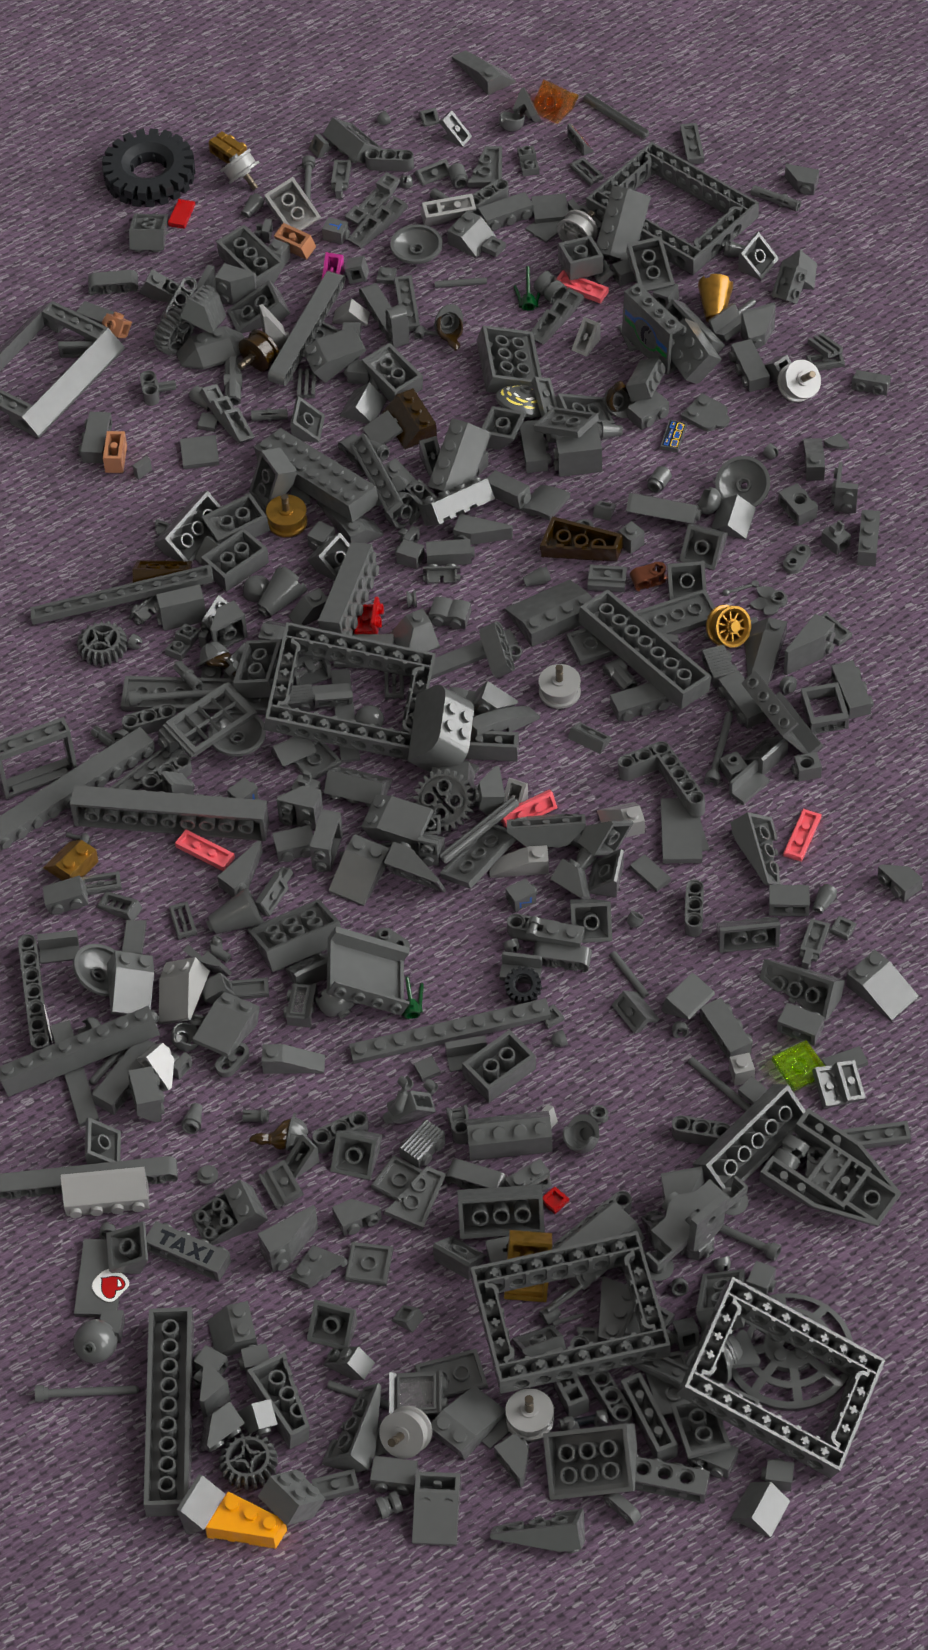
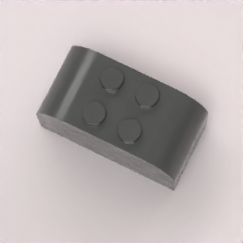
(440, 728)

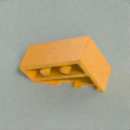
(245, 1523)

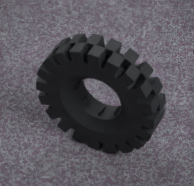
(163, 149)

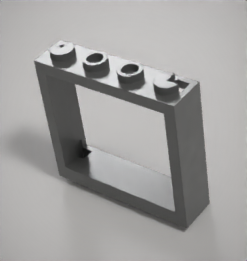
(28, 741)

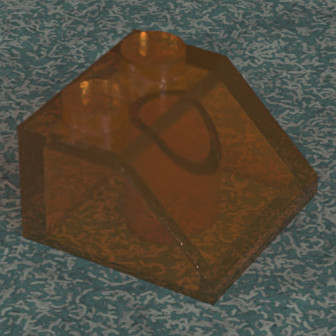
(554, 101)

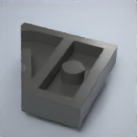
(316, 1266)

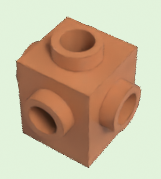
(117, 324)

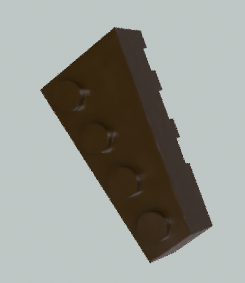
(580, 542)

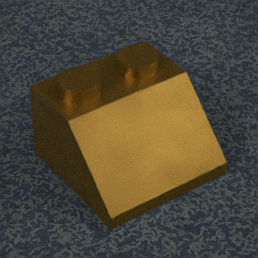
(73, 860)

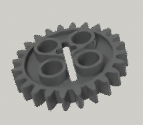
(457, 788)

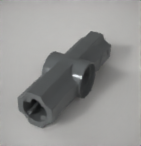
(233, 380)

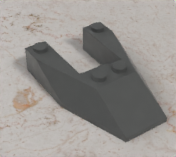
(842, 1183)

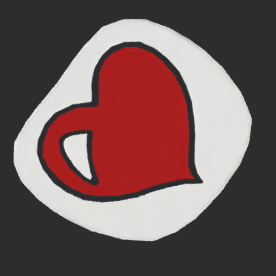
(109, 1285)

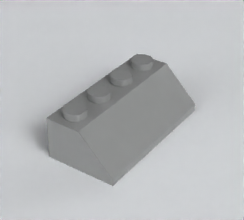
(105, 1192)

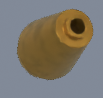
(714, 294)

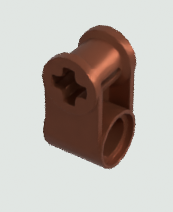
(647, 577)

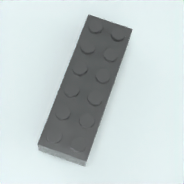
(350, 589)
(752, 1137)

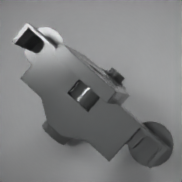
(692, 1224)

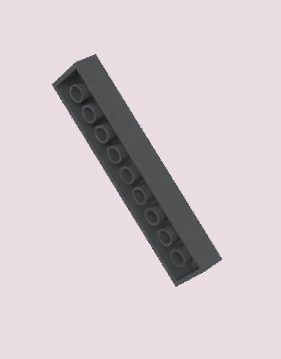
(170, 812)
(168, 1410)

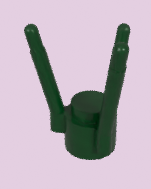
(528, 301)
(414, 1008)

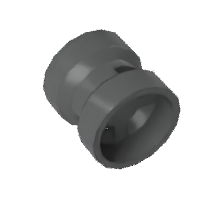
(383, 1505)

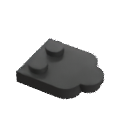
(706, 414)

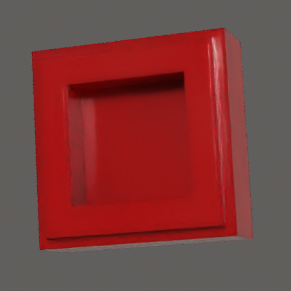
(555, 1200)

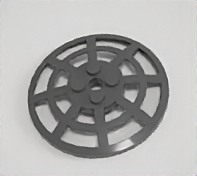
(792, 1362)

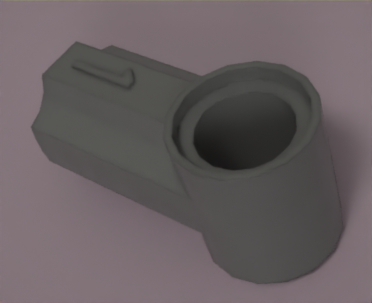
(619, 674)

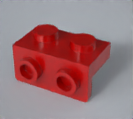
(370, 620)

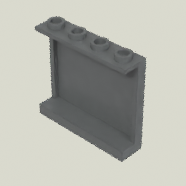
(366, 970)

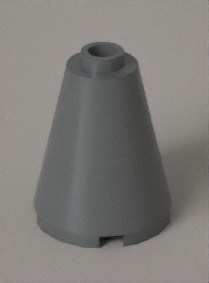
(280, 592)
(235, 914)

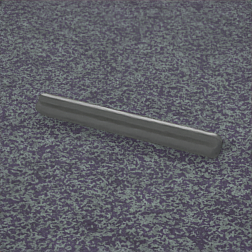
(616, 115)
(479, 829)

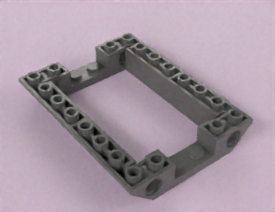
(60, 396)

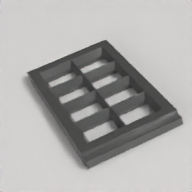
(185, 743)

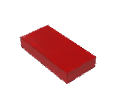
(181, 213)

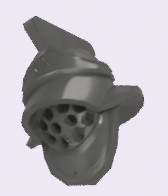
(737, 1354)

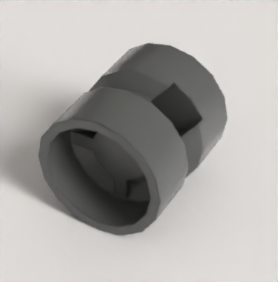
(550, 287)
(791, 1151)

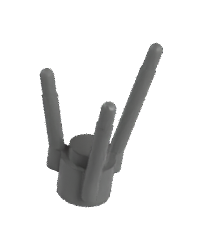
(551, 1313)

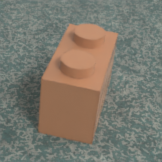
(299, 241)
(115, 452)

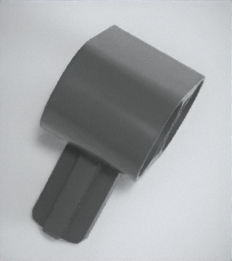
(151, 387)

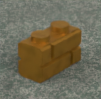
(225, 146)

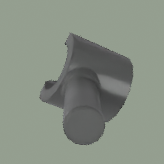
(421, 331)
(85, 837)

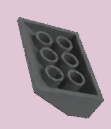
(507, 357)
(549, 612)
(294, 935)
(591, 1461)

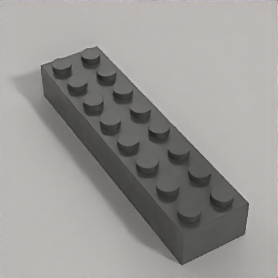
(324, 477)
(644, 649)

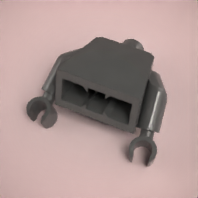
(412, 1104)

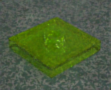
(797, 1064)

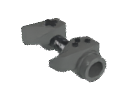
(570, 1423)

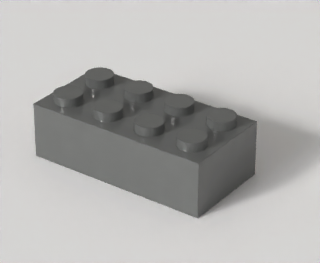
(499, 1210)

